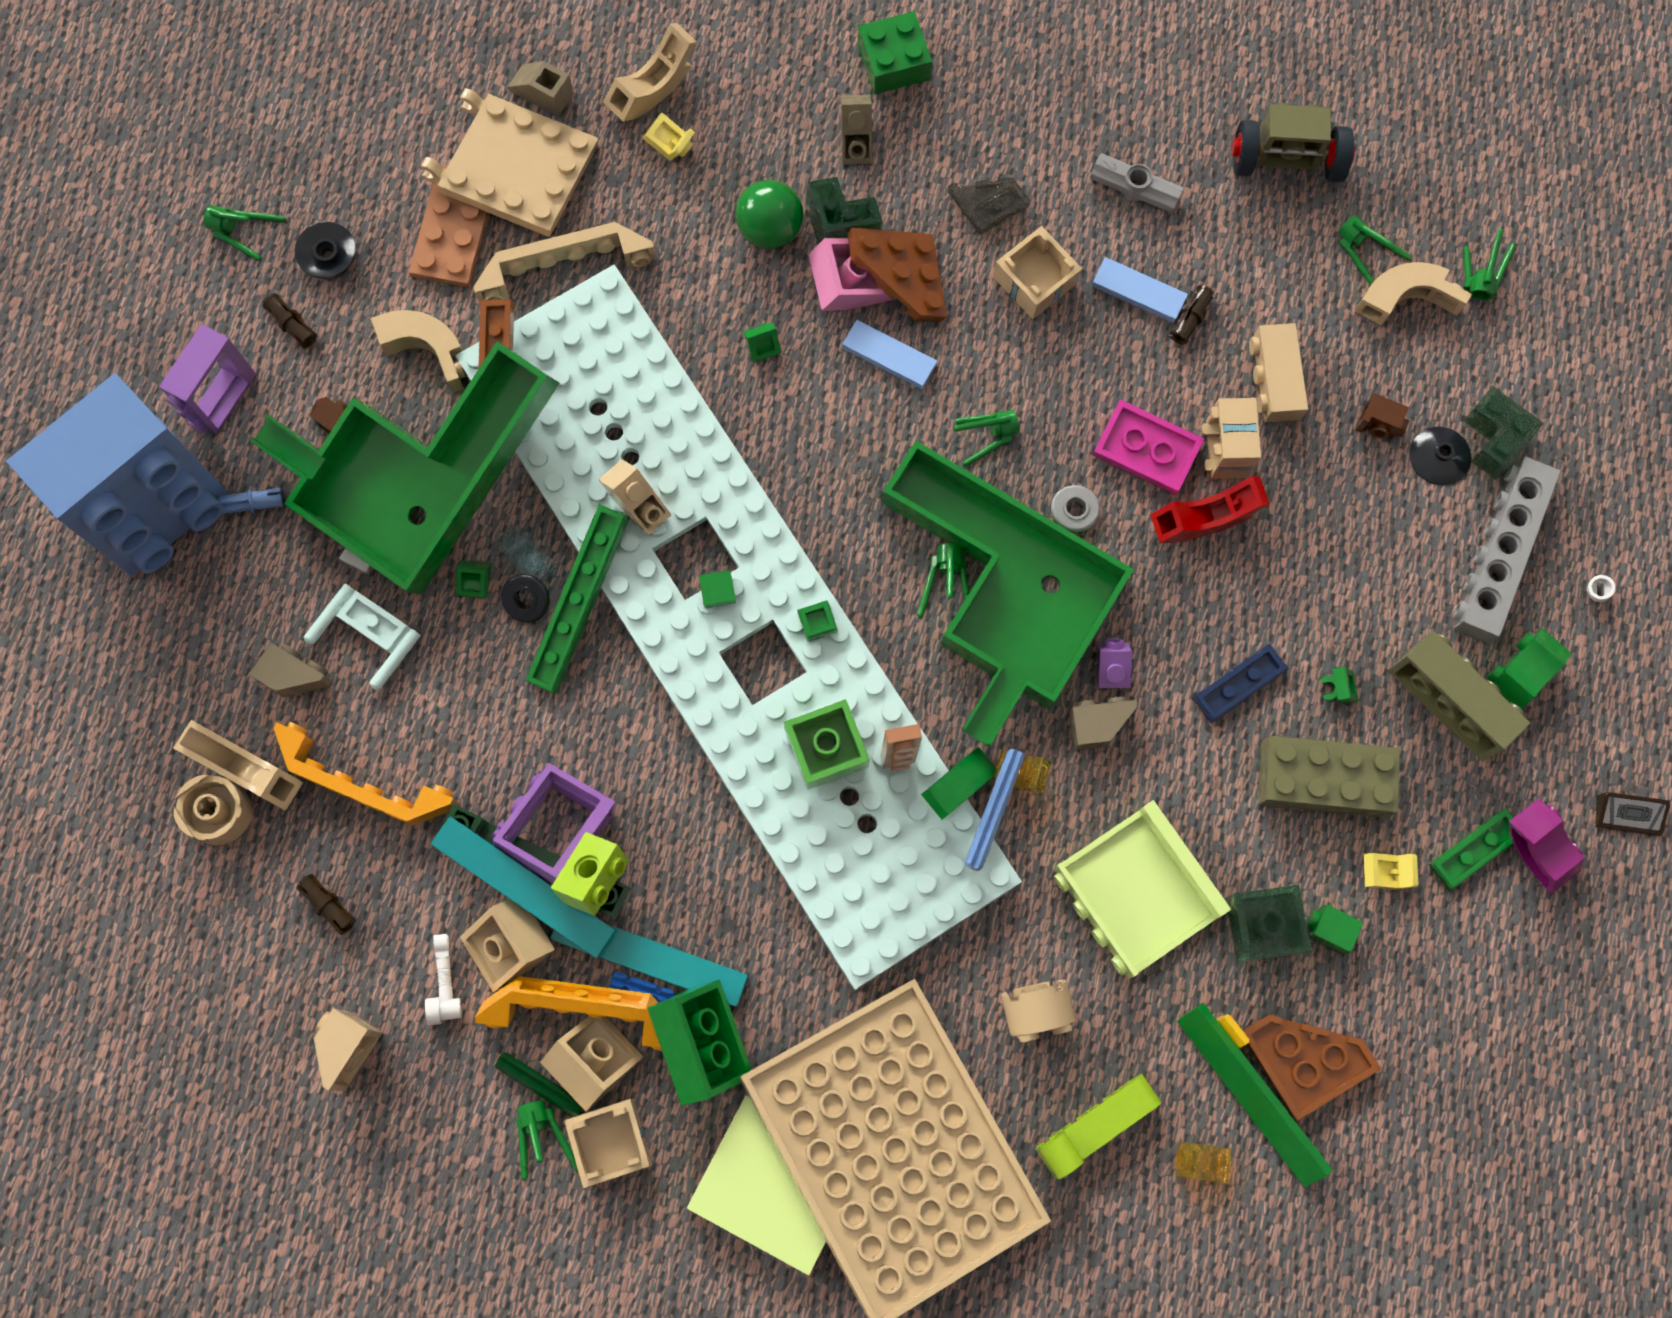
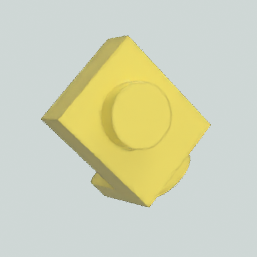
(668, 137)
(1390, 871)

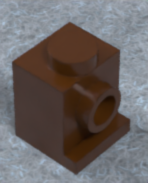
(327, 413)
(1383, 417)

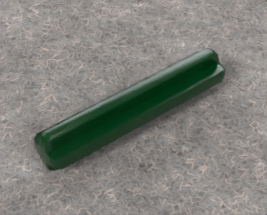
(538, 1084)

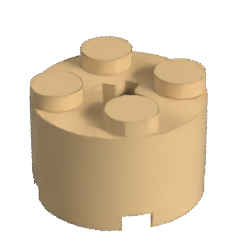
(195, 811)
(1039, 1009)

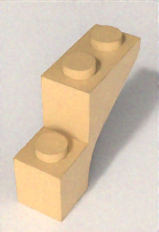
(238, 765)

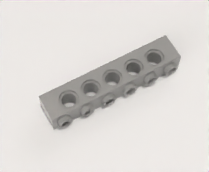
(1538, 482)

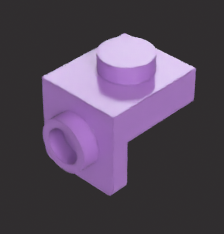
(1114, 663)

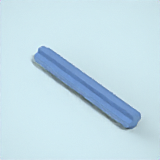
(994, 810)

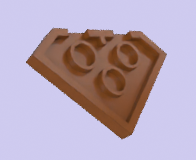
(903, 268)
(1308, 1062)

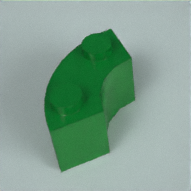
(1529, 668)

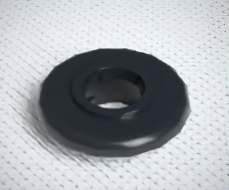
(513, 604)

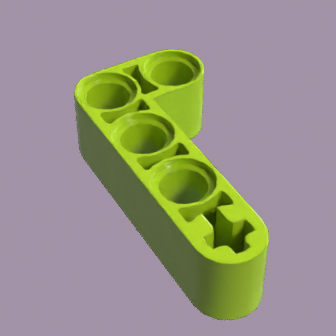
(1097, 1126)

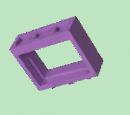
(192, 369)
(524, 807)

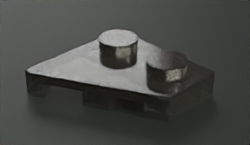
(989, 201)

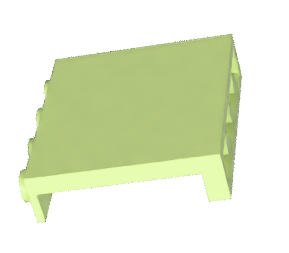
(1140, 890)
(756, 1196)

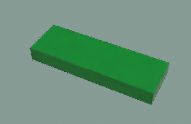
(959, 783)
(1474, 850)

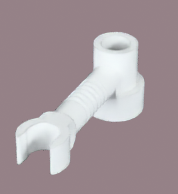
(444, 1006)

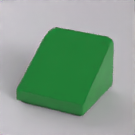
(472, 579)

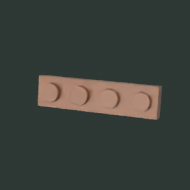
(901, 747)

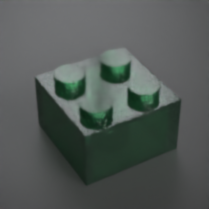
(1268, 924)

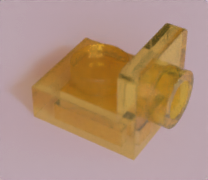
(1031, 775)
(1203, 1162)

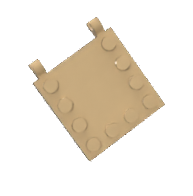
(514, 163)

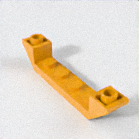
(294, 748)
(565, 998)

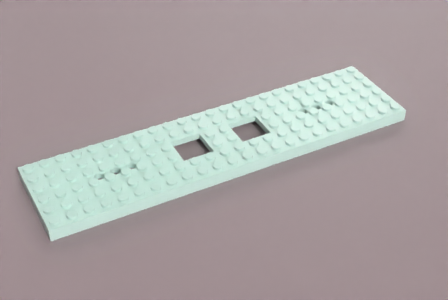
(864, 892)

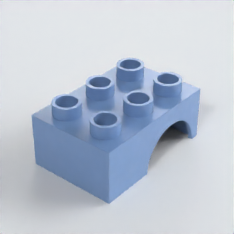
(120, 478)

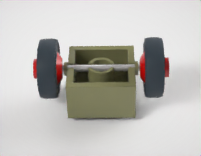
(1294, 139)

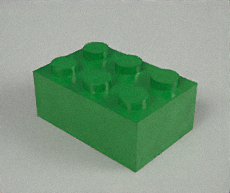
(700, 1042)

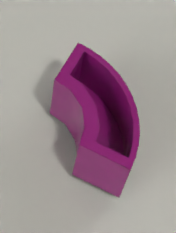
(1544, 845)

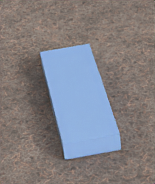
(1139, 290)
(889, 354)

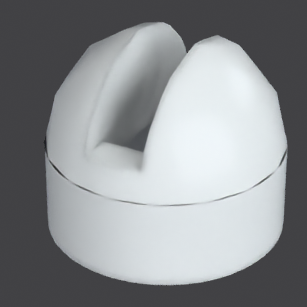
(1608, 588)

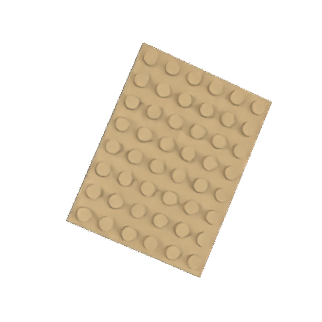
(894, 1152)

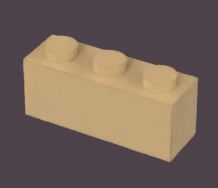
(1278, 373)

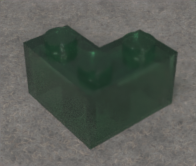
(833, 215)
(1505, 427)

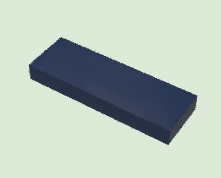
(1240, 683)

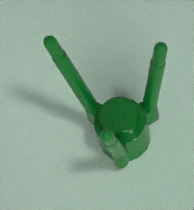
(224, 220)
(1357, 232)
(1485, 283)
(1000, 424)
(948, 561)
(531, 1121)

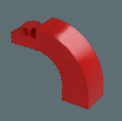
(1209, 515)

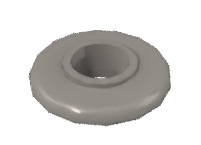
(1075, 494)

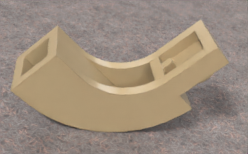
(643, 90)
(1411, 281)
(415, 329)

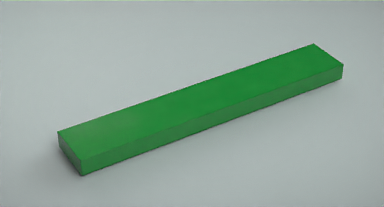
(577, 599)
(1254, 1095)

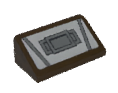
(1631, 813)

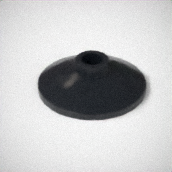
(322, 238)
(1434, 466)

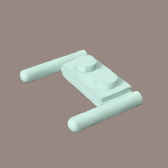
(372, 623)

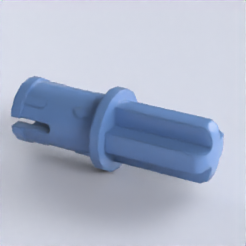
(252, 500)

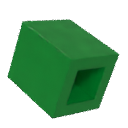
(1333, 929)

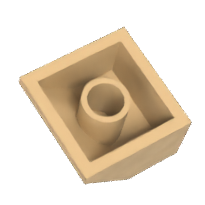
(506, 943)
(342, 1047)
(591, 1060)

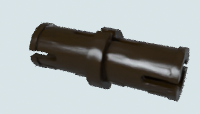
(1192, 314)
(289, 320)
(326, 904)

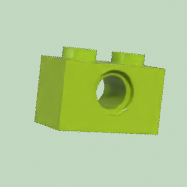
(576, 881)

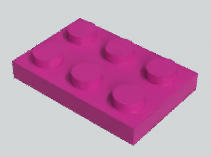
(1148, 447)

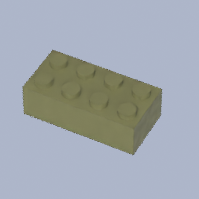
(1459, 696)
(1329, 776)

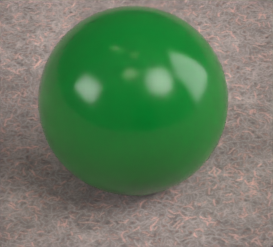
(769, 214)

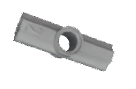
(1153, 188)

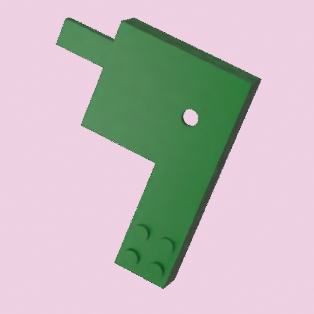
(377, 472)
(1008, 620)

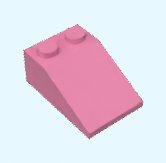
(839, 280)

